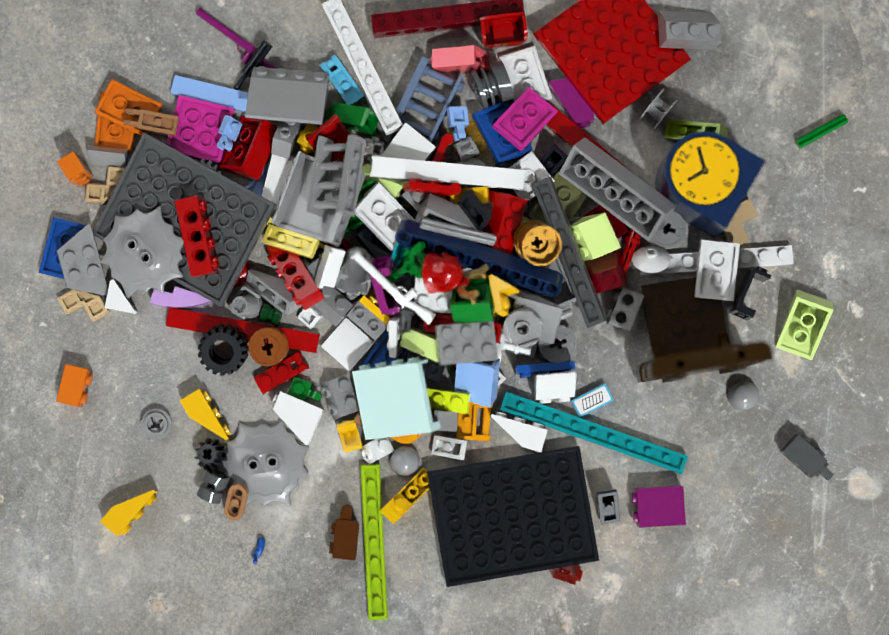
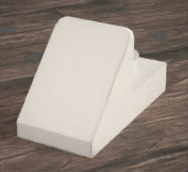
(449, 447)

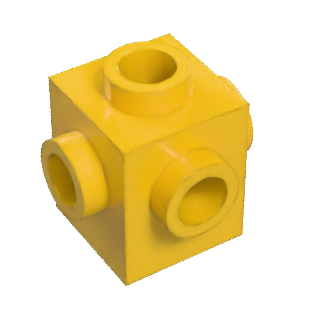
(304, 146)

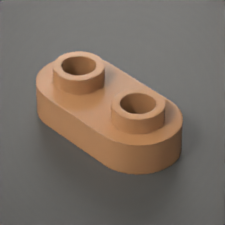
(236, 499)

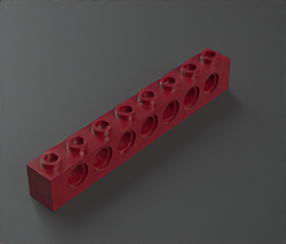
(440, 17)

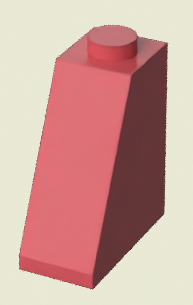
(459, 59)

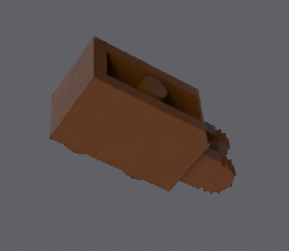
(345, 535)

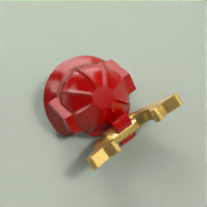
(446, 273)

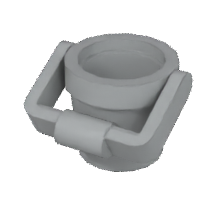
(247, 305)

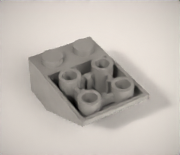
(336, 304)
(547, 311)

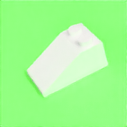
(554, 386)

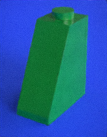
(355, 117)

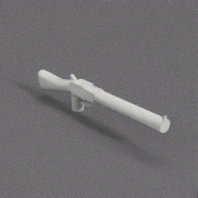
(404, 300)

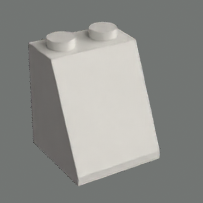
(410, 145)

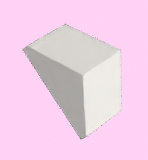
(117, 299)

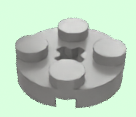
(526, 317)

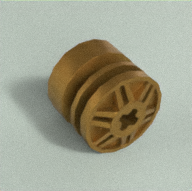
(544, 249)

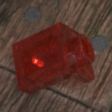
(564, 575)

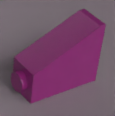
(571, 102)

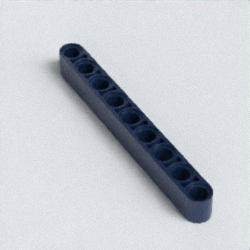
(476, 255)

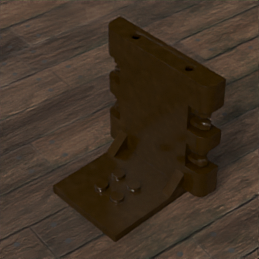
(690, 332)

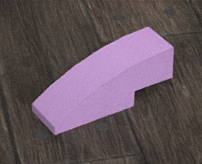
(179, 299)

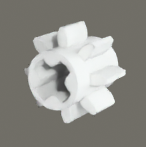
(373, 147)

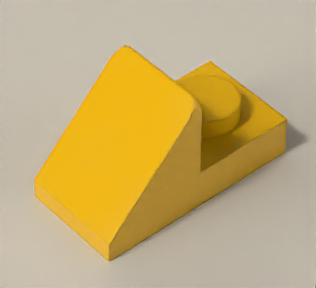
(500, 291)

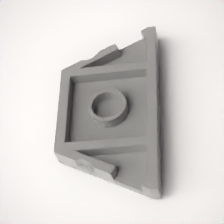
(82, 263)

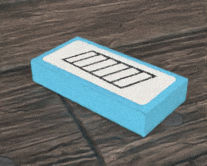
(592, 400)

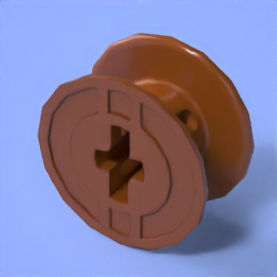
(279, 349)

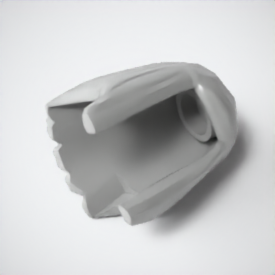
(352, 276)

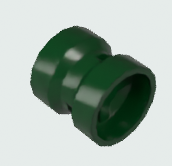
(270, 314)

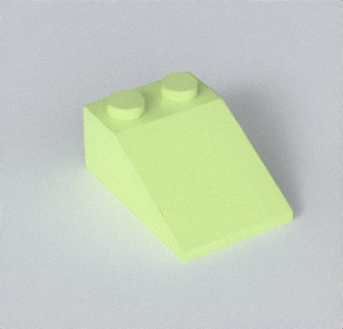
(805, 324)

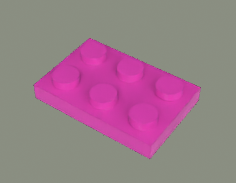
(524, 119)

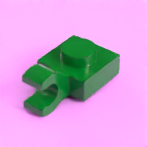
(302, 389)

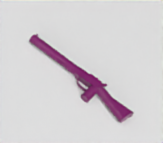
(234, 37)

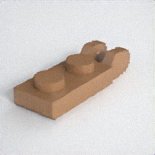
(153, 121)

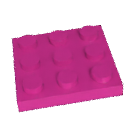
(199, 128)

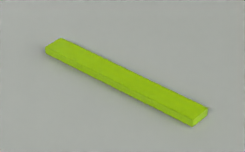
(374, 542)

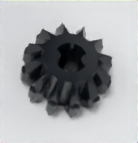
(208, 459)

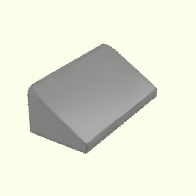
(107, 156)

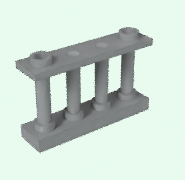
(350, 178)

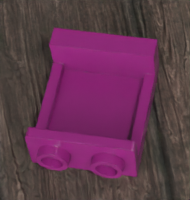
(386, 302)
(659, 506)

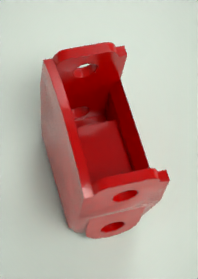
(503, 30)

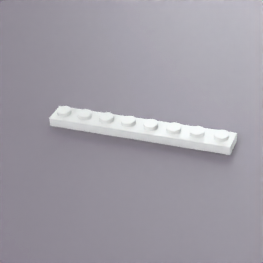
(362, 66)
(747, 259)

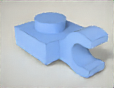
(458, 119)
(229, 130)

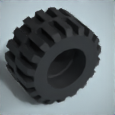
(219, 364)

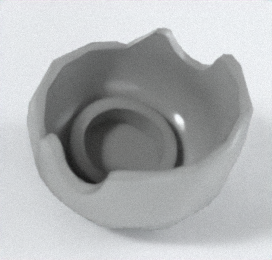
(743, 395)
(404, 461)

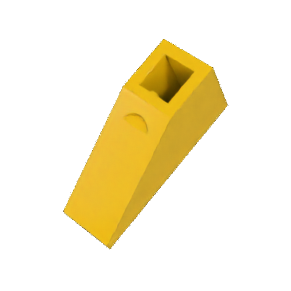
(200, 410)
(406, 497)
(123, 514)

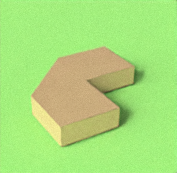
(101, 193)
(735, 232)
(76, 299)

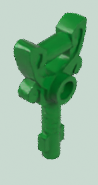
(410, 263)

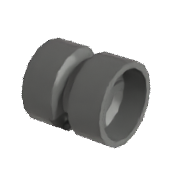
(212, 487)

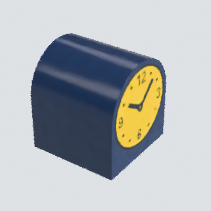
(707, 179)

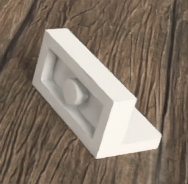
(329, 266)

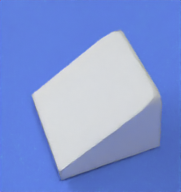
(310, 317)

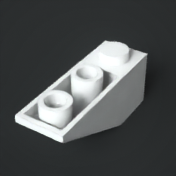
(525, 435)

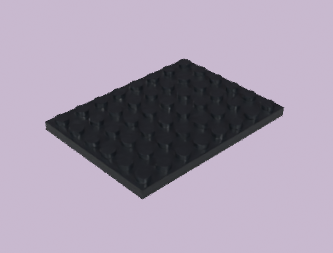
(513, 516)

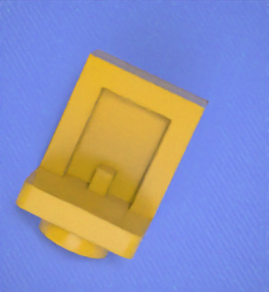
(349, 436)

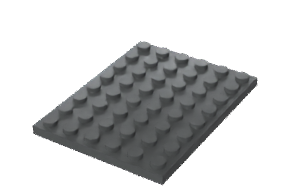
(161, 176)

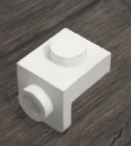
(376, 449)

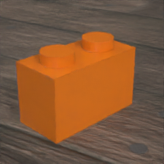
(75, 169)
(74, 385)

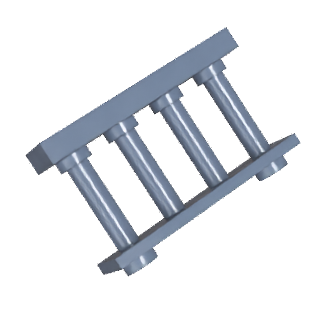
(415, 85)

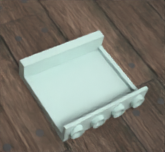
(393, 399)

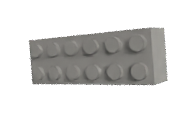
(617, 189)

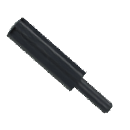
(255, 61)

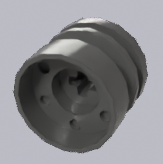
(492, 84)

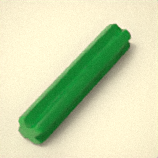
(821, 131)

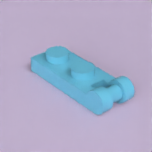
(342, 81)

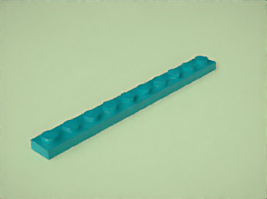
(594, 433)

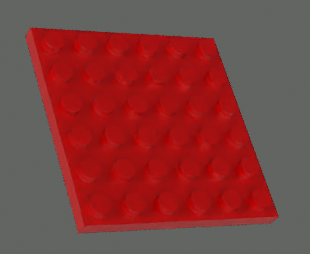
(610, 52)

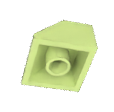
(594, 236)

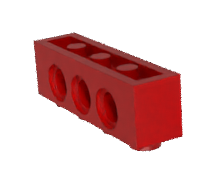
(185, 209)
(289, 264)

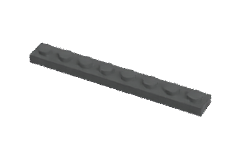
(570, 253)

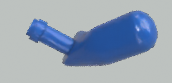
(258, 551)

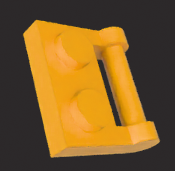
(467, 424)

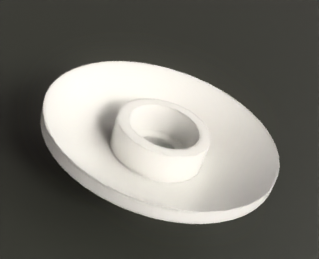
(651, 259)

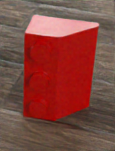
(250, 148)
(505, 219)

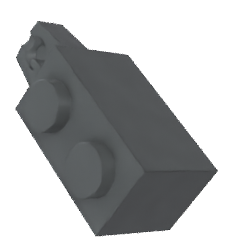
(806, 458)

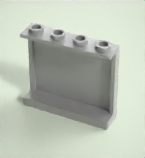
(293, 202)

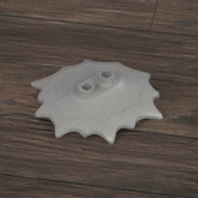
(151, 238)
(260, 444)

